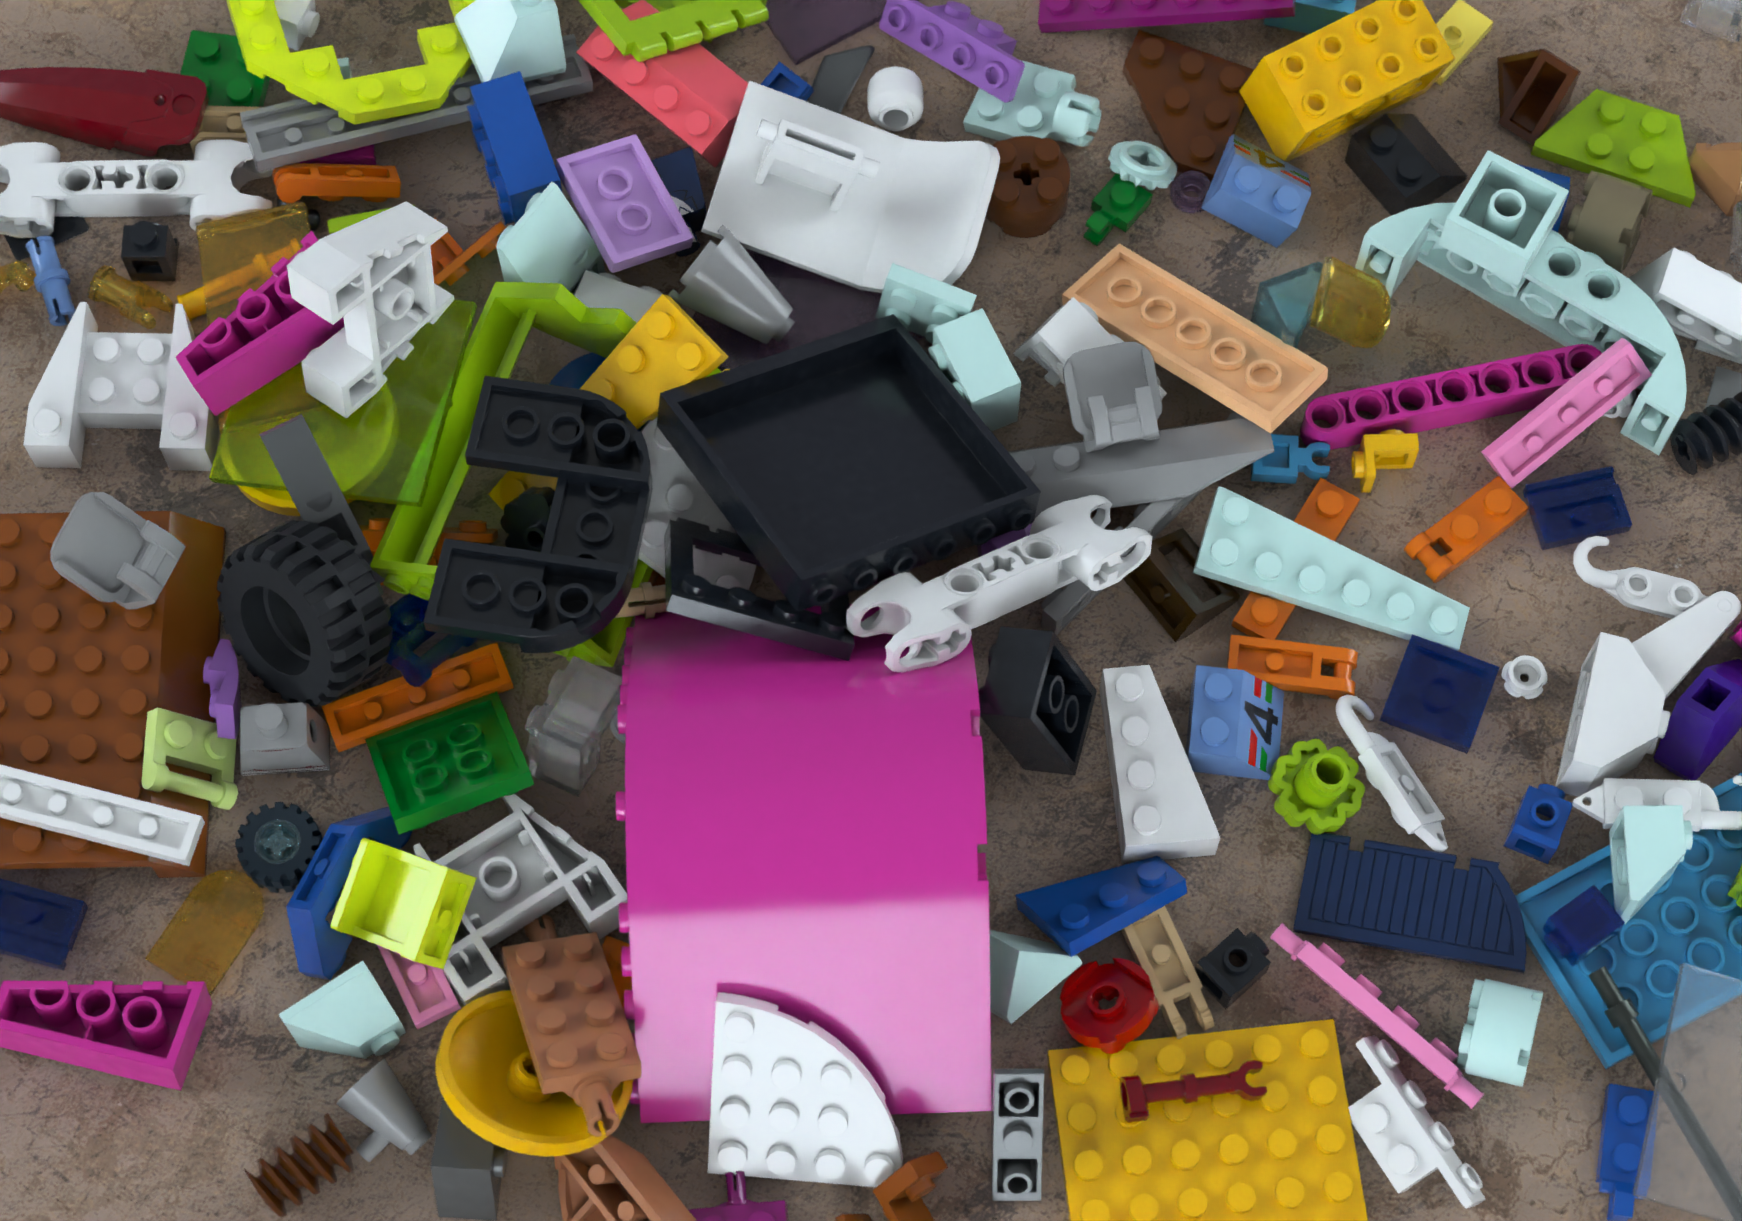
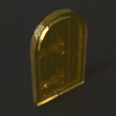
(1350, 305)
(210, 929)

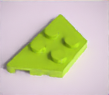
(1623, 142)

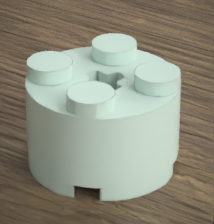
(1499, 1031)

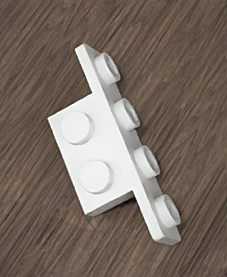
(1403, 1132)

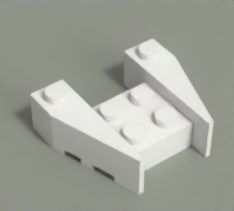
(384, 290)
(123, 385)
(520, 874)

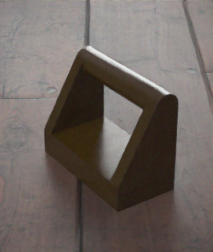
(1169, 595)

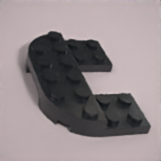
(592, 530)

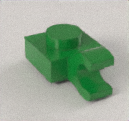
(1116, 205)

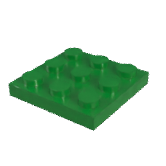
(449, 762)

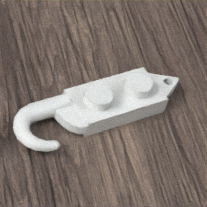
(1392, 776)
(1696, 798)

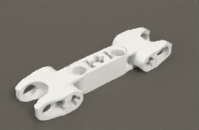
(46, 188)
(940, 613)

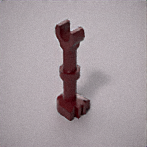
(1137, 1095)

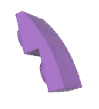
(225, 701)

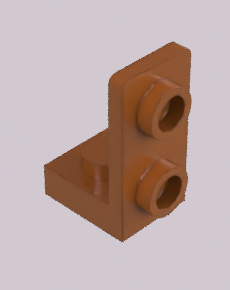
(903, 1190)

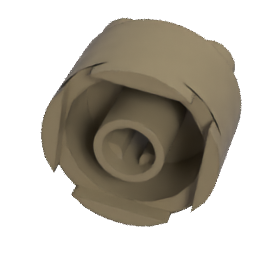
(1609, 218)

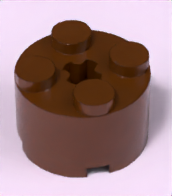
(1029, 186)

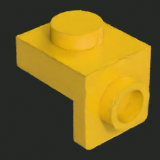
(1383, 451)

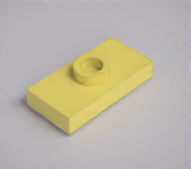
(1462, 30)

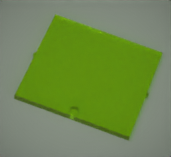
(383, 446)

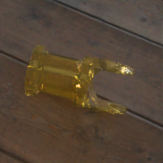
(127, 296)

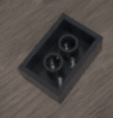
(1037, 700)

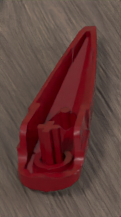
(106, 105)

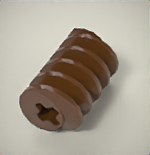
(302, 1167)

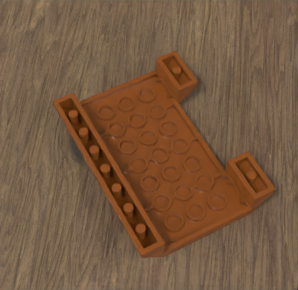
(89, 672)

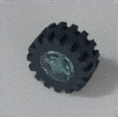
(275, 831)

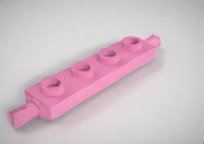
(1396, 1024)

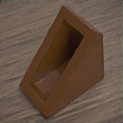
(1533, 91)

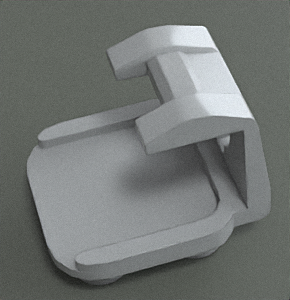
(1113, 394)
(114, 552)

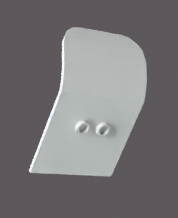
(849, 193)

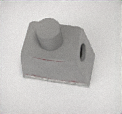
(280, 740)

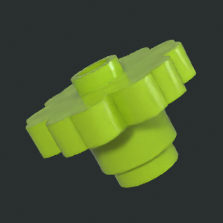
(1316, 786)

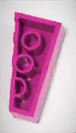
(255, 341)
(106, 1027)

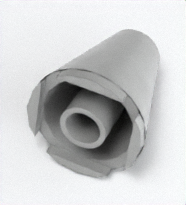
(735, 291)

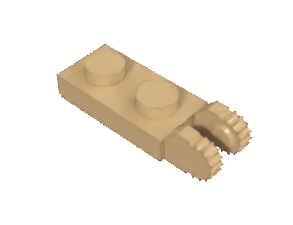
(1165, 960)

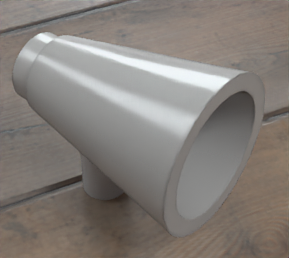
(387, 1109)

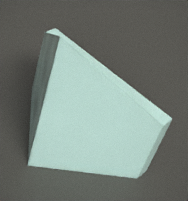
(1024, 972)

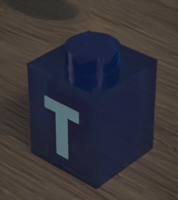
(1582, 926)

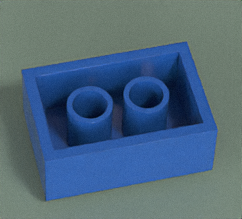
(511, 143)

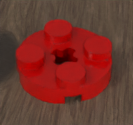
(1114, 1026)

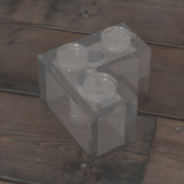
(570, 725)

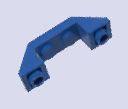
(317, 946)

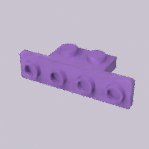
(957, 42)

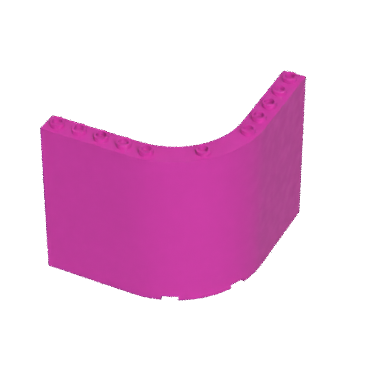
(804, 847)

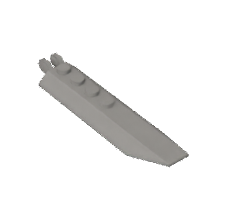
(1145, 471)

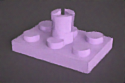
(623, 203)

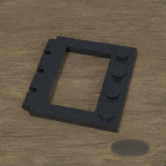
(739, 607)

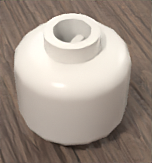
(895, 98)

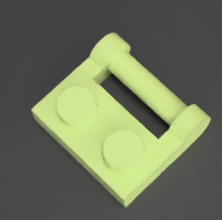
(193, 745)

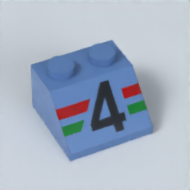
(1258, 192)
(1233, 723)

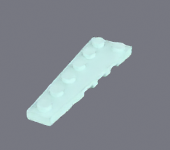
(1293, 564)

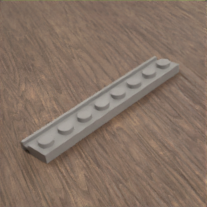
(307, 131)

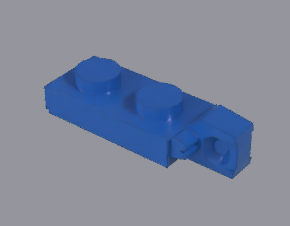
(1621, 1145)

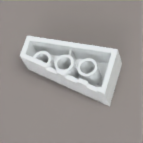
(1152, 780)

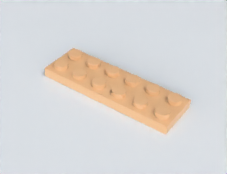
(1198, 338)

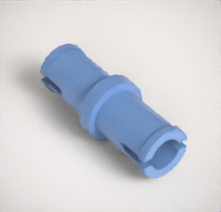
(51, 280)

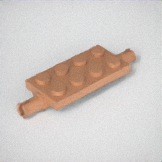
(572, 1019)

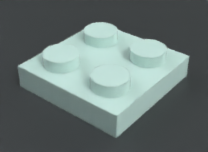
(922, 301)

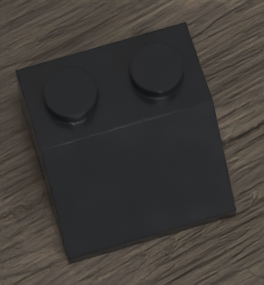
(1402, 163)

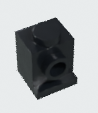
(149, 243)
(1229, 982)

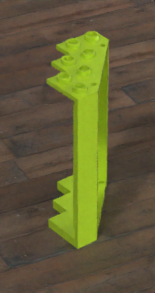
(493, 352)

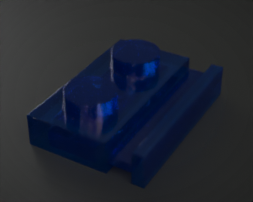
(1577, 507)
(38, 924)

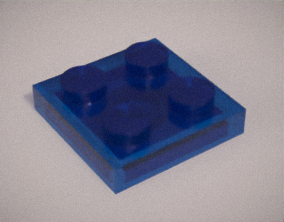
(1439, 694)

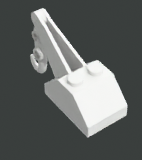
(1626, 683)

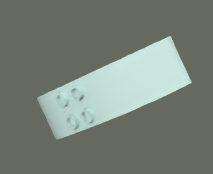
(1561, 295)

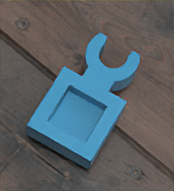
(1288, 460)

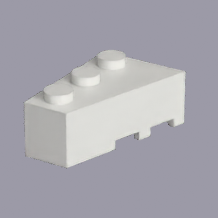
(1696, 301)
(1064, 333)

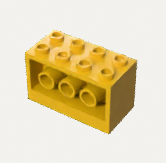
(1345, 75)

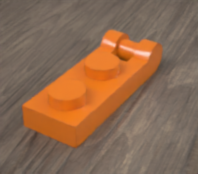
(336, 181)
(1467, 529)
(1294, 665)

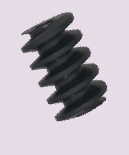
(1708, 435)

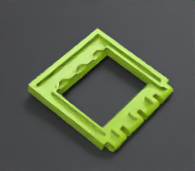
(675, 26)

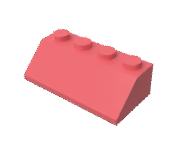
(681, 89)

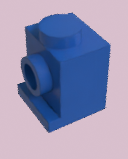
(1531, 834)

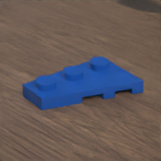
(1101, 903)

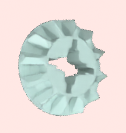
(1142, 164)

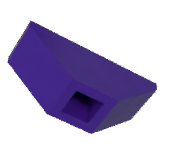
(1703, 721)

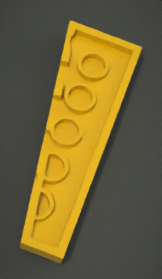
(655, 356)

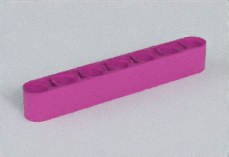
(1433, 408)

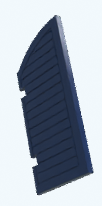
(1410, 902)

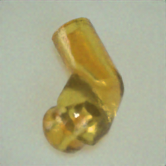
(18, 274)

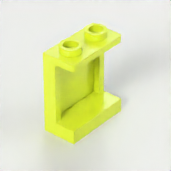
(402, 902)

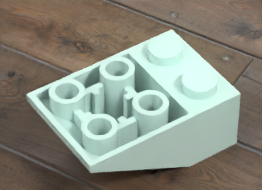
(548, 244)

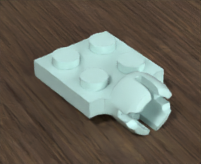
(1041, 108)

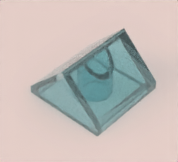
(1287, 303)

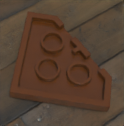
(1187, 99)

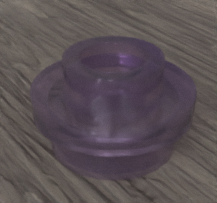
(1185, 182)

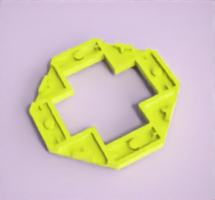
(362, 99)

